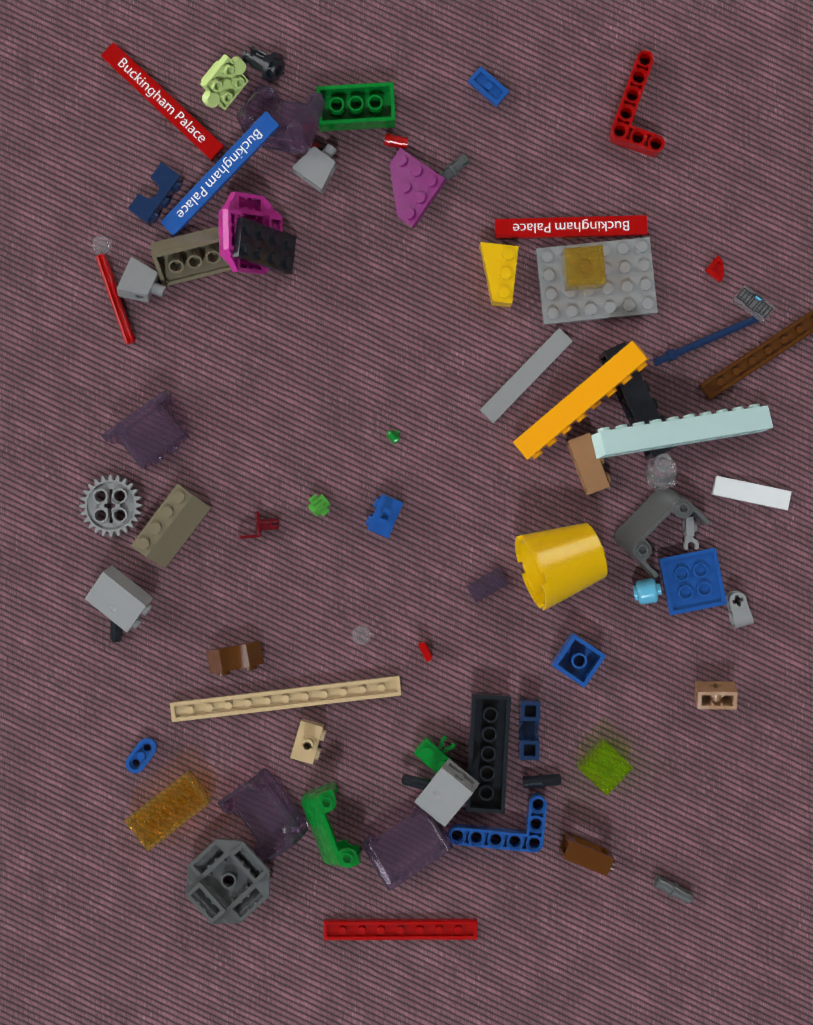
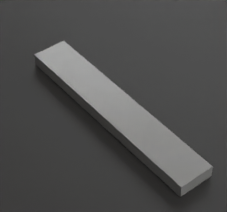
(526, 375)

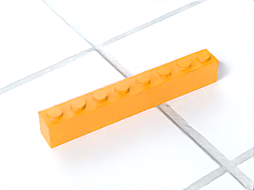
(582, 399)

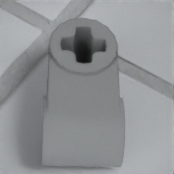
(738, 613)

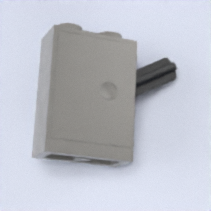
(119, 601)
(444, 793)

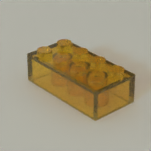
(168, 810)

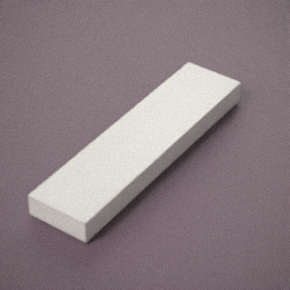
(751, 493)

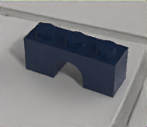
(149, 208)
(528, 729)

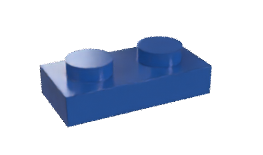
(488, 86)

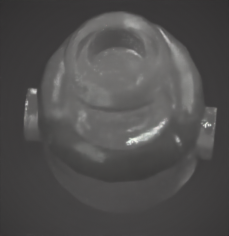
(661, 472)

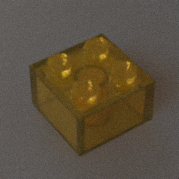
(583, 268)

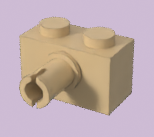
(307, 741)

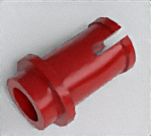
(395, 141)

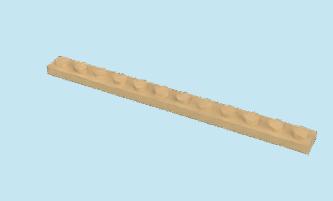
(285, 698)

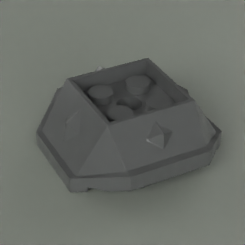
(214, 895)

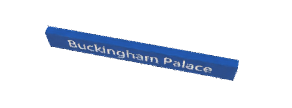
(220, 173)

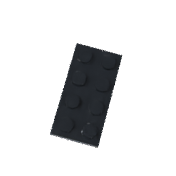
(264, 246)

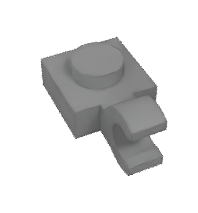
(689, 526)

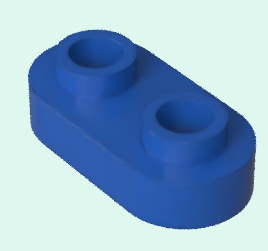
(141, 754)

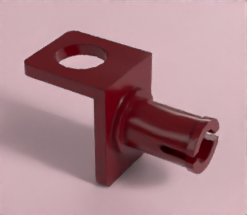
(261, 525)

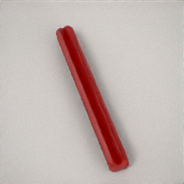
(116, 300)

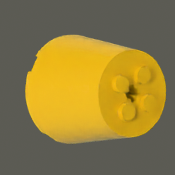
(560, 562)

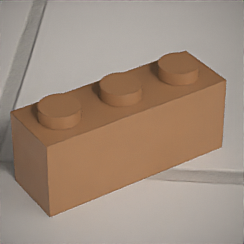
(587, 466)

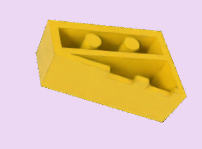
(500, 271)

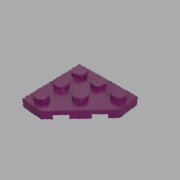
(413, 186)

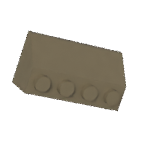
(188, 256)
(171, 526)

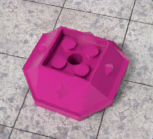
(252, 208)

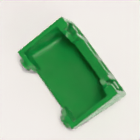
(316, 806)

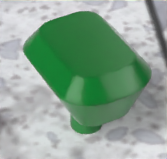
(393, 436)

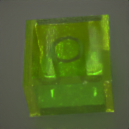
(604, 766)

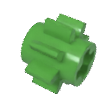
(319, 505)

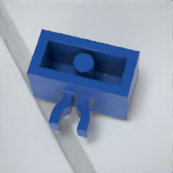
(384, 516)

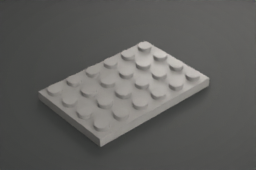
(627, 288)

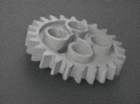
(94, 506)

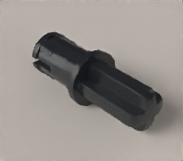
(541, 780)

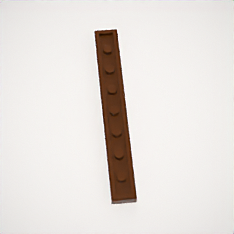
(758, 356)

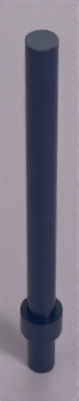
(672, 354)

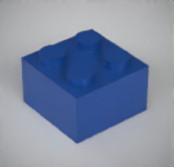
(578, 659)

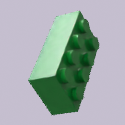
(357, 106)

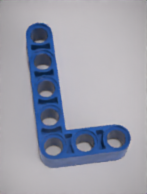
(506, 833)

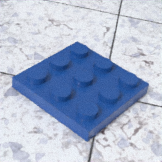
(692, 581)

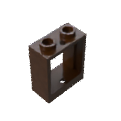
(586, 854)

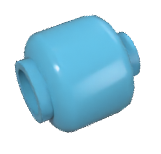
(646, 591)

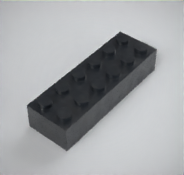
(636, 399)
(488, 751)

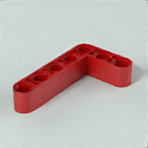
(630, 107)

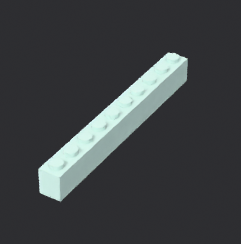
(681, 431)

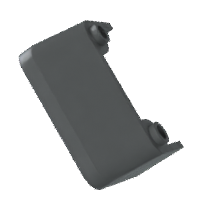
(646, 518)

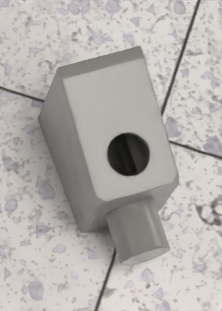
(316, 167)
(139, 282)

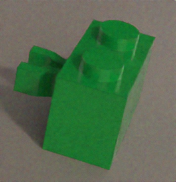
(432, 754)

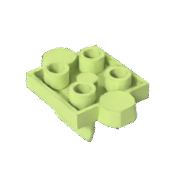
(223, 82)

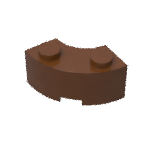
(235, 657)

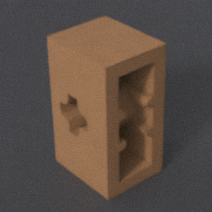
(715, 695)

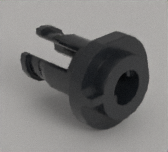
(269, 65)

